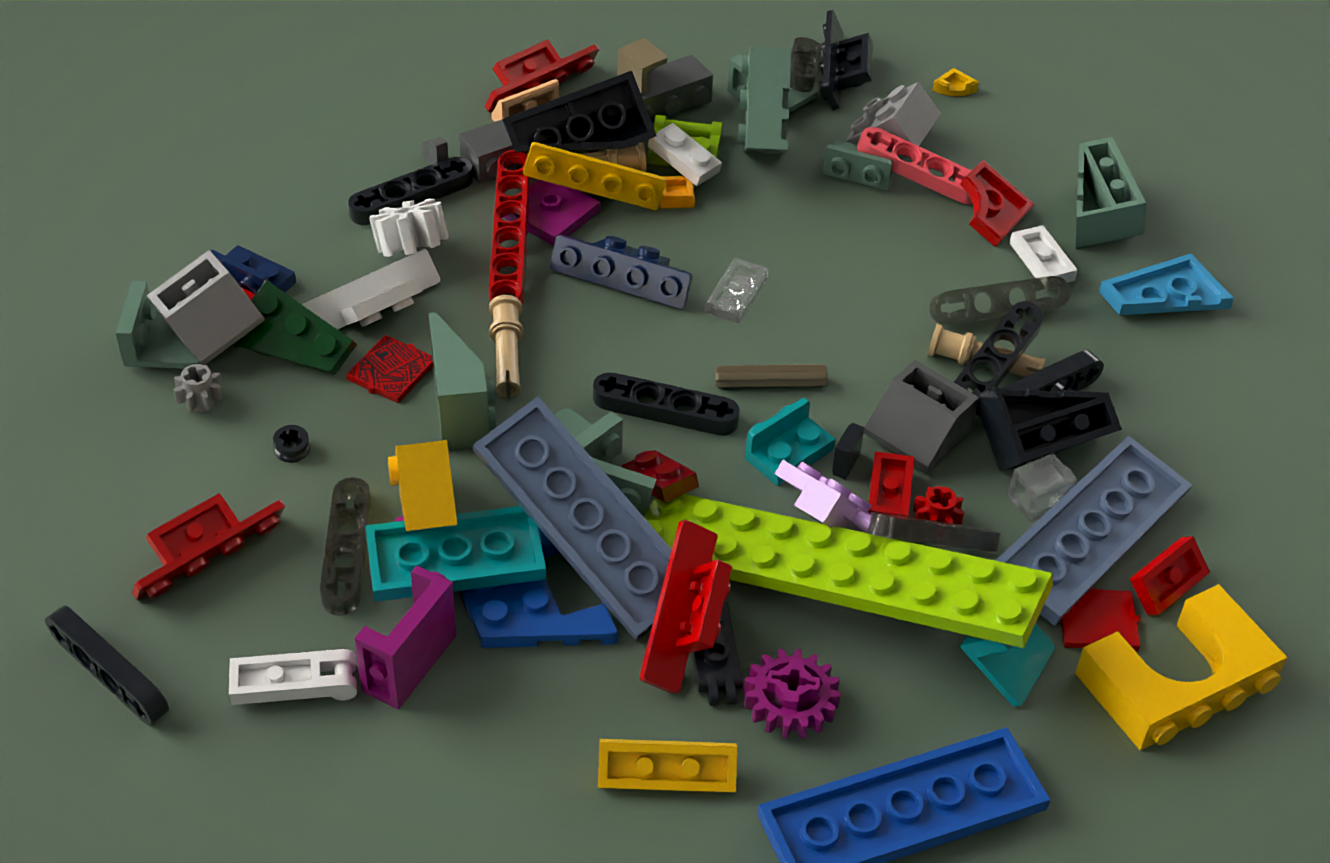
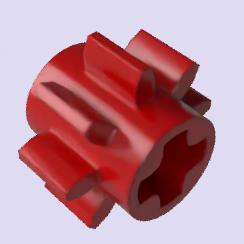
(939, 505)

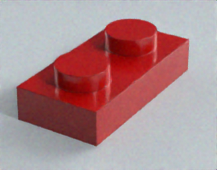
(891, 483)
(1170, 575)

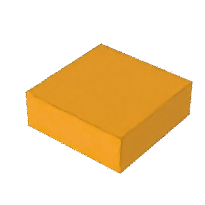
(678, 193)

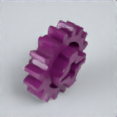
(792, 693)

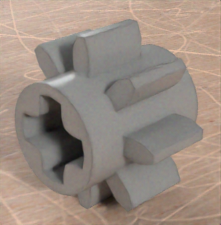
(198, 388)

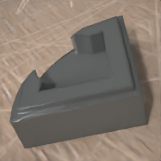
(434, 150)

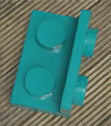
(787, 437)

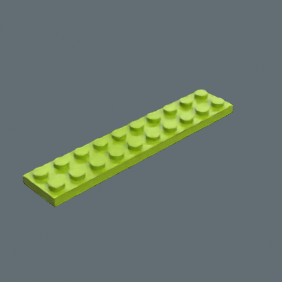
(866, 570)

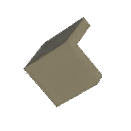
(641, 59)

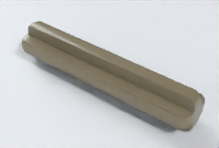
(771, 375)

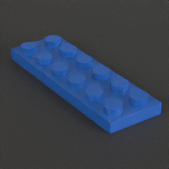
(907, 804)

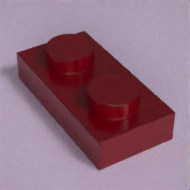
(671, 476)

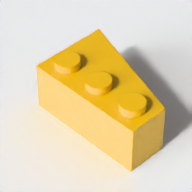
(424, 484)

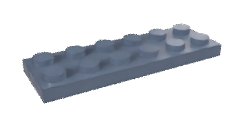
(579, 512)
(1097, 523)

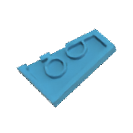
(1166, 287)

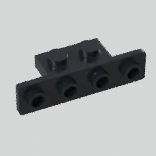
(845, 61)

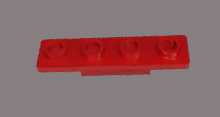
(535, 67)
(197, 536)
(687, 607)

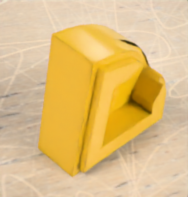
(955, 84)

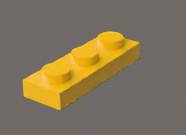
(667, 765)

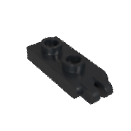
(719, 666)

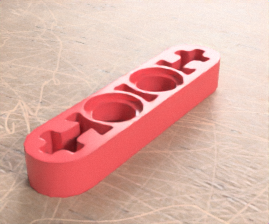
(922, 161)

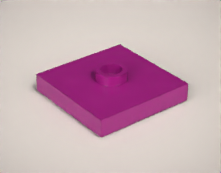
(557, 210)

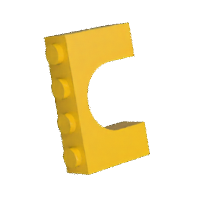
(1157, 707)

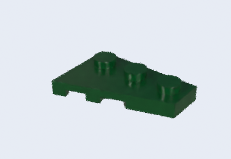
(295, 333)

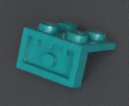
(1010, 667)

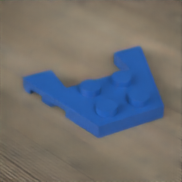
(528, 613)

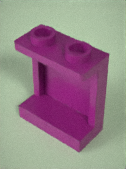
(398, 662)

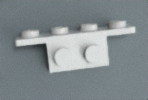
(370, 294)

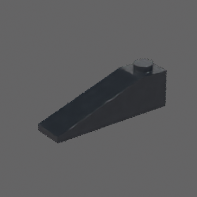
(589, 119)

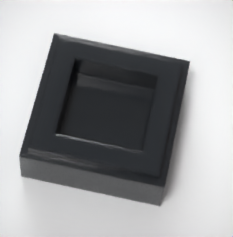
(848, 450)

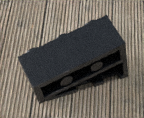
(1038, 423)

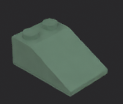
(460, 388)

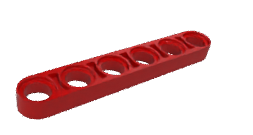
(513, 230)

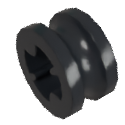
(287, 434)

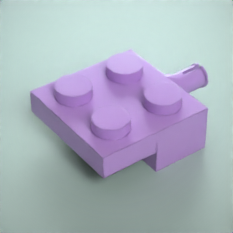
(826, 498)

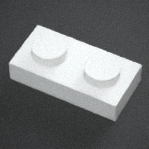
(685, 154)
(1042, 254)

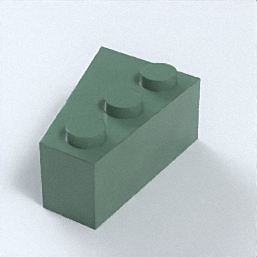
(765, 100)
(1107, 196)

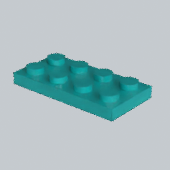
(476, 553)

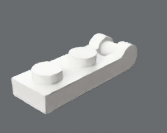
(292, 677)

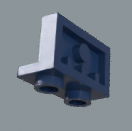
(253, 270)

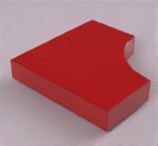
(995, 202)

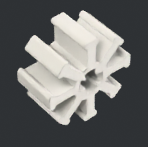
(409, 227)

